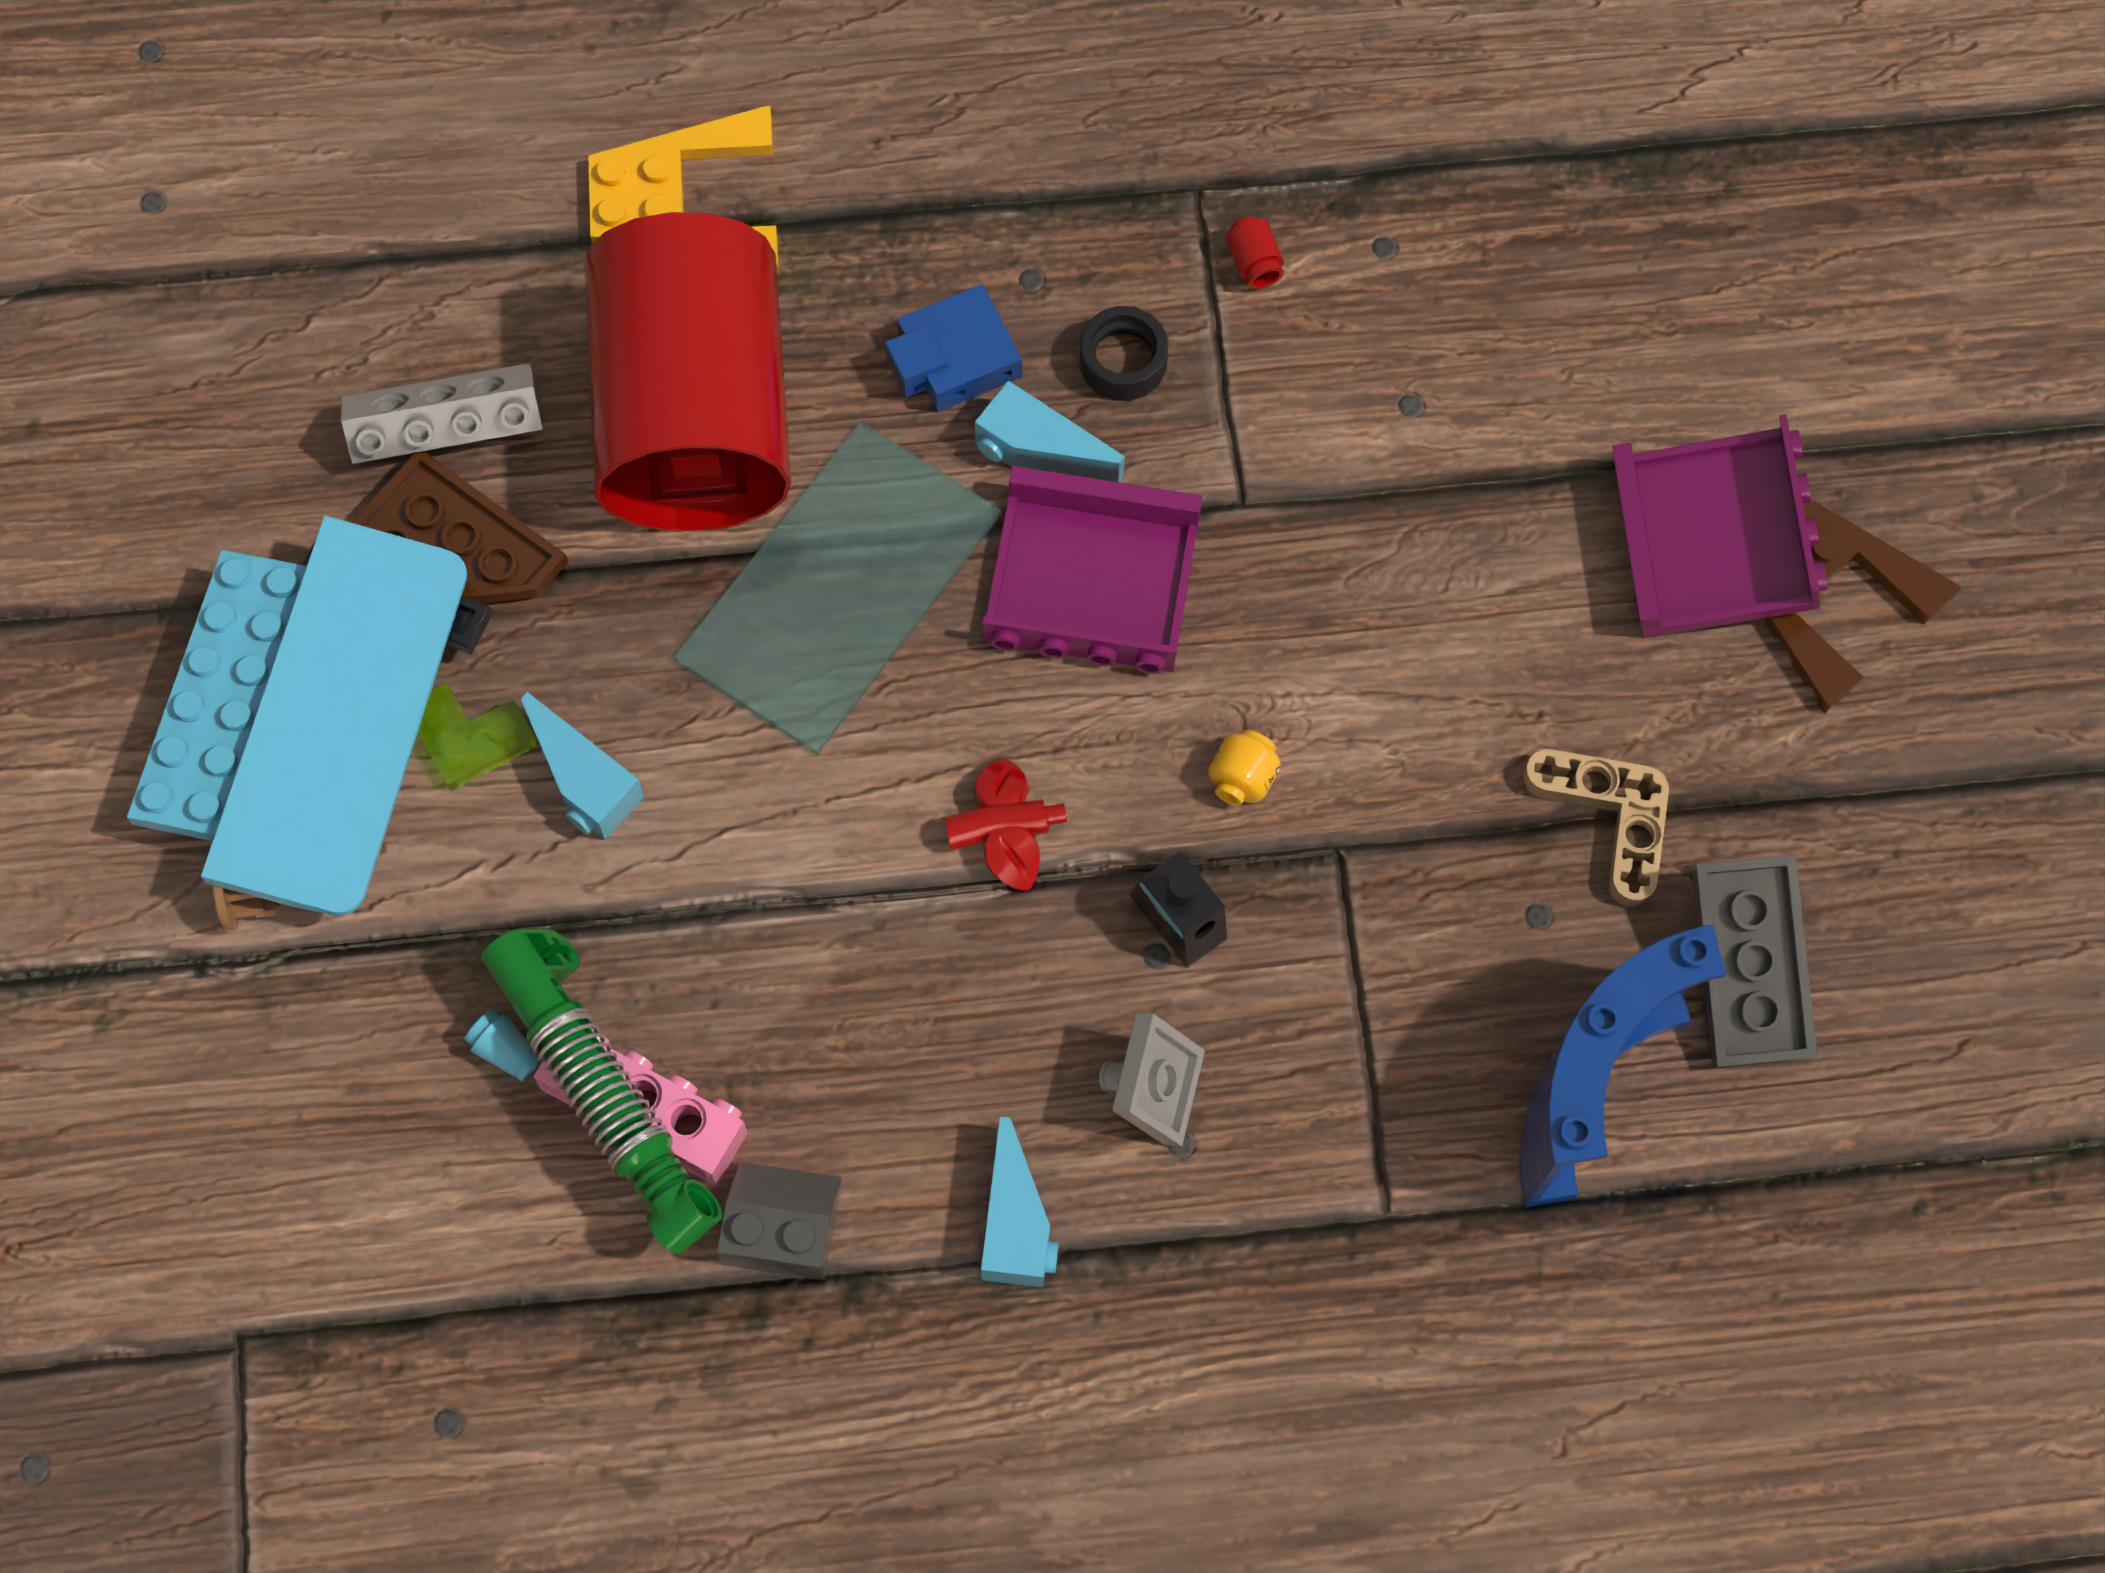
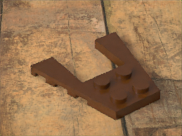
(1906, 579)

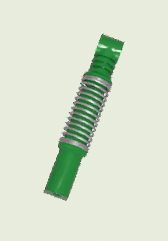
(530, 972)

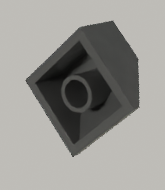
(779, 1221)

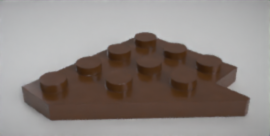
(444, 511)

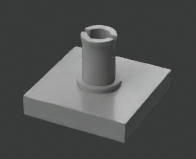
(1155, 1079)

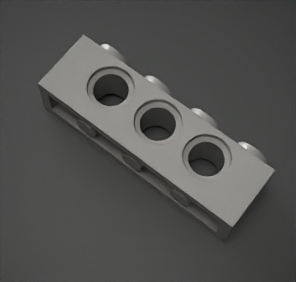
(441, 413)

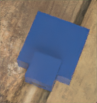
(953, 350)

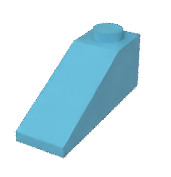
(1037, 437)
(590, 782)
(1017, 1226)

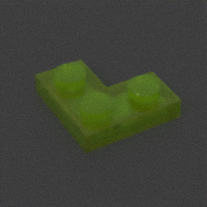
(471, 748)

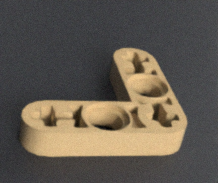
(1629, 806)

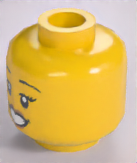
(1244, 768)

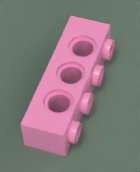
(701, 1153)

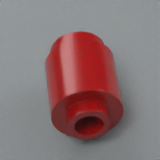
(1255, 252)

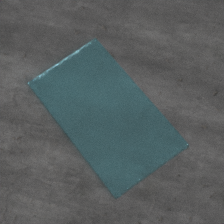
(838, 587)

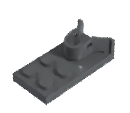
(1764, 999)

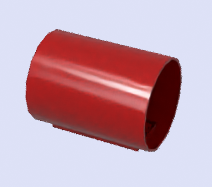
(686, 373)

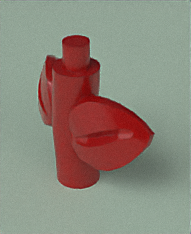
(1005, 824)

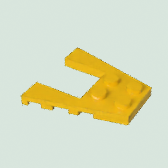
(648, 174)

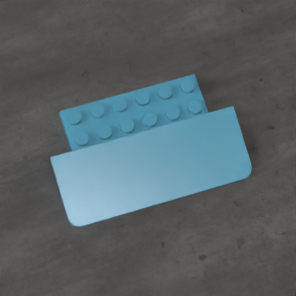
(301, 713)

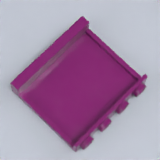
(1719, 531)
(1092, 570)

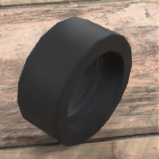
(1123, 321)

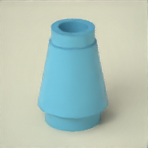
(503, 1045)

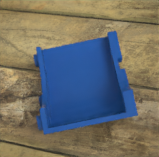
(1626, 1009)

